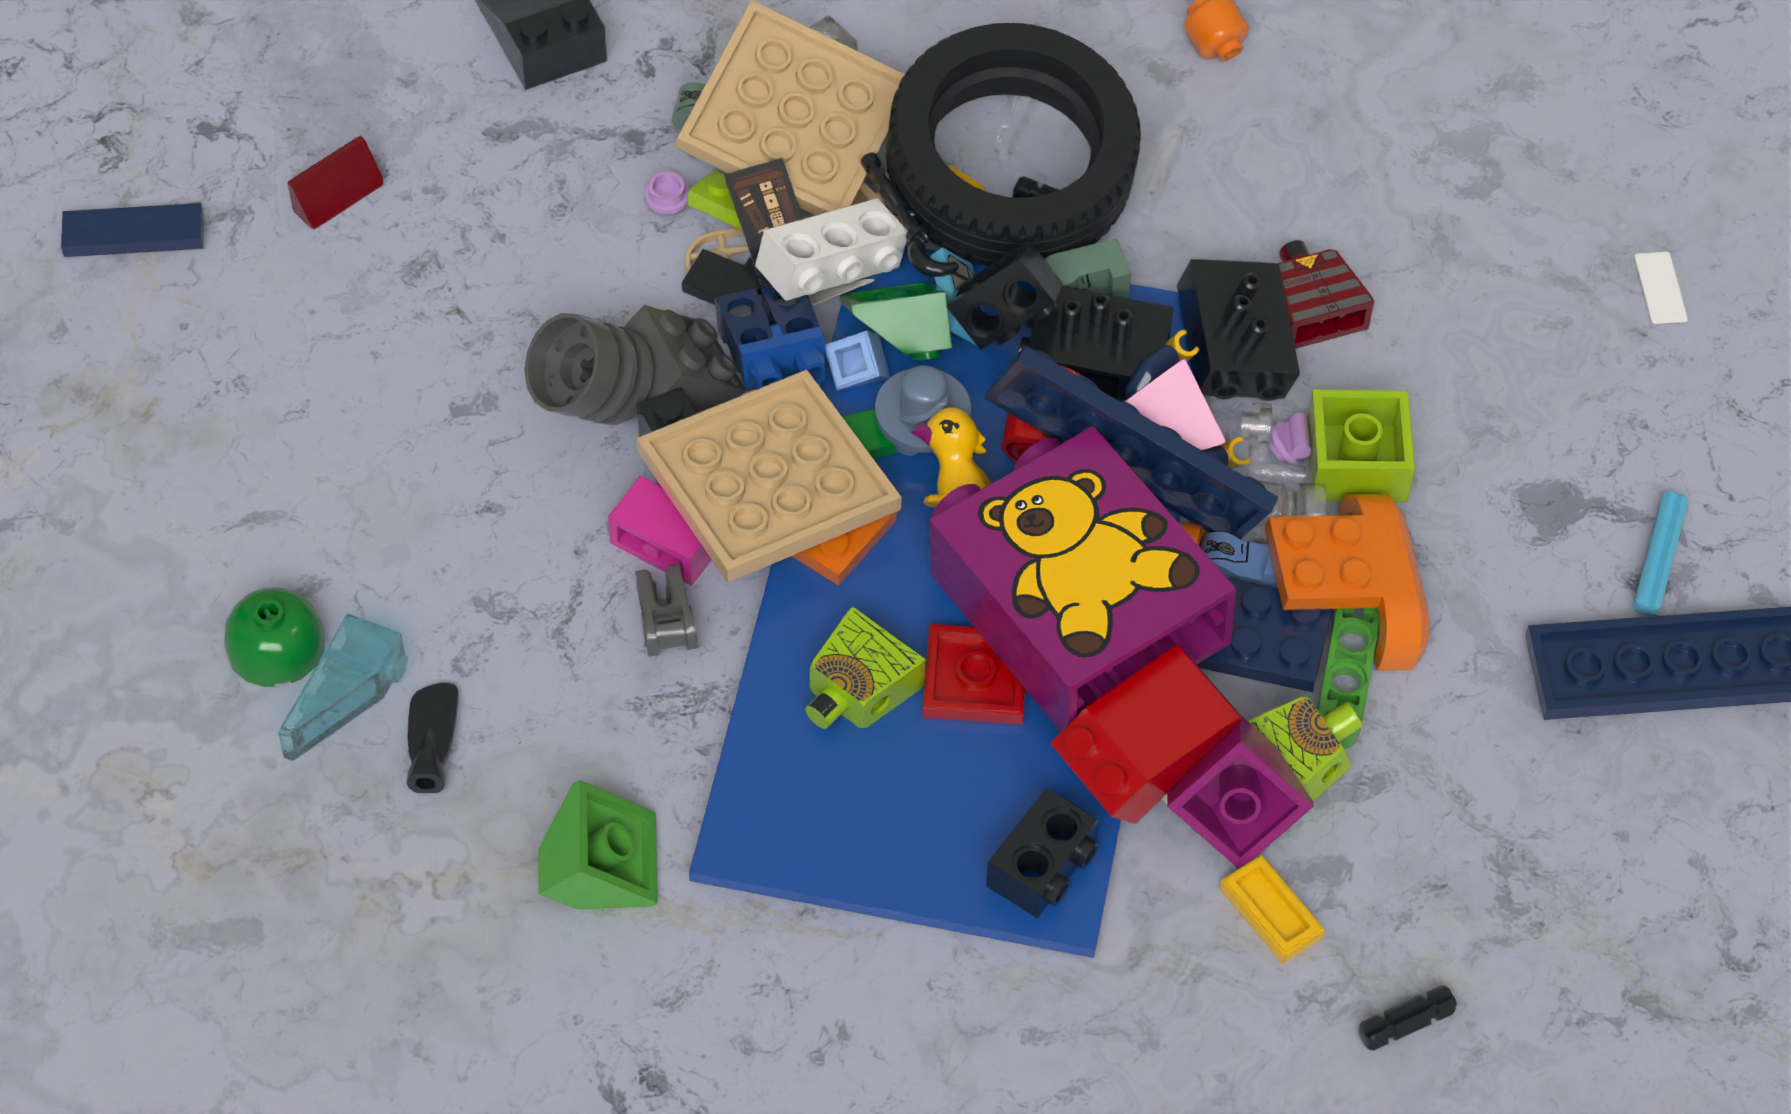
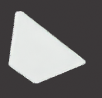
(826, 294)

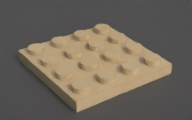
(793, 99)
(768, 475)

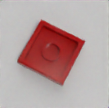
(968, 679)

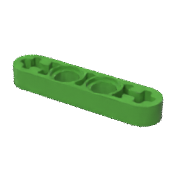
(1349, 662)

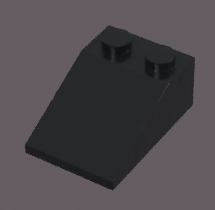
(546, 37)

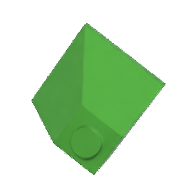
(599, 852)

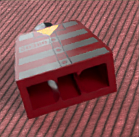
(1322, 295)

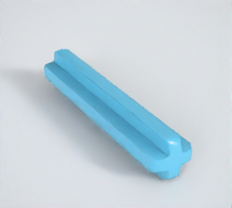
(1660, 553)

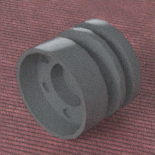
(588, 369)

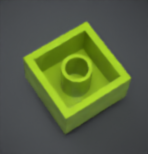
(1361, 442)

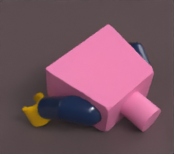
(1171, 397)

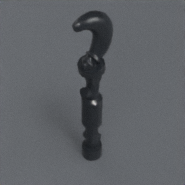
(917, 233)

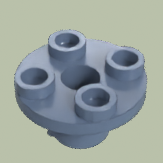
(911, 400)

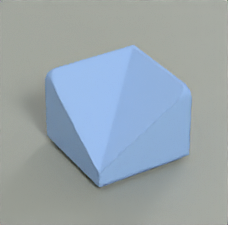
(857, 360)

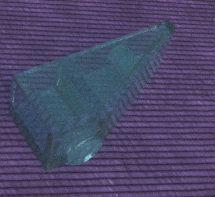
(345, 683)

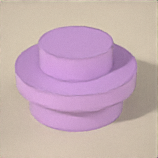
(666, 193)

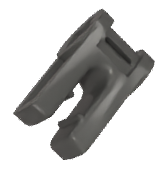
(669, 624)

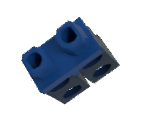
(773, 338)

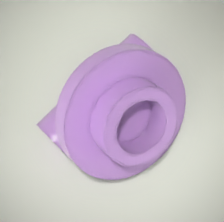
(1291, 439)

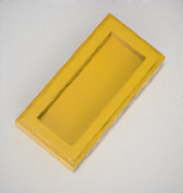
(1272, 909)

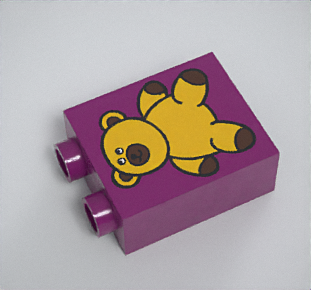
(1077, 573)

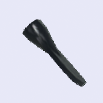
(431, 735)

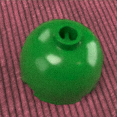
(273, 637)

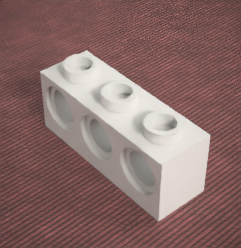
(831, 249)

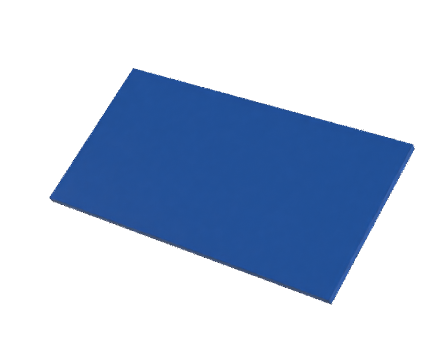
(912, 805)

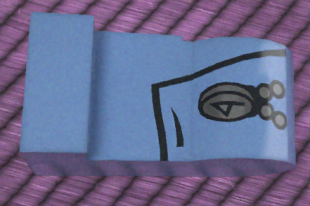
(1240, 558)

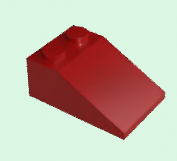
(1146, 734)

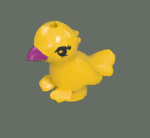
(953, 440)

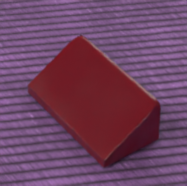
(334, 183)

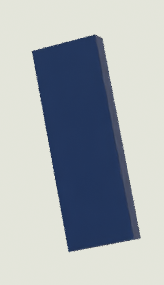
(132, 230)

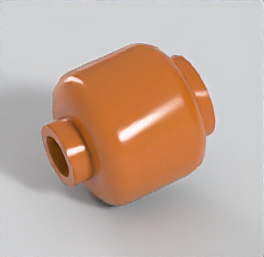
(1216, 28)

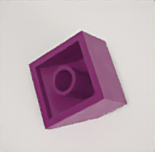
(1240, 795)

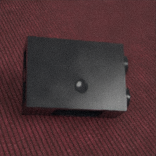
(1241, 329)
(1100, 336)

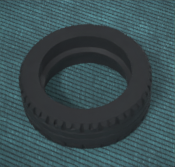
(1016, 62)

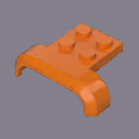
(1355, 563)

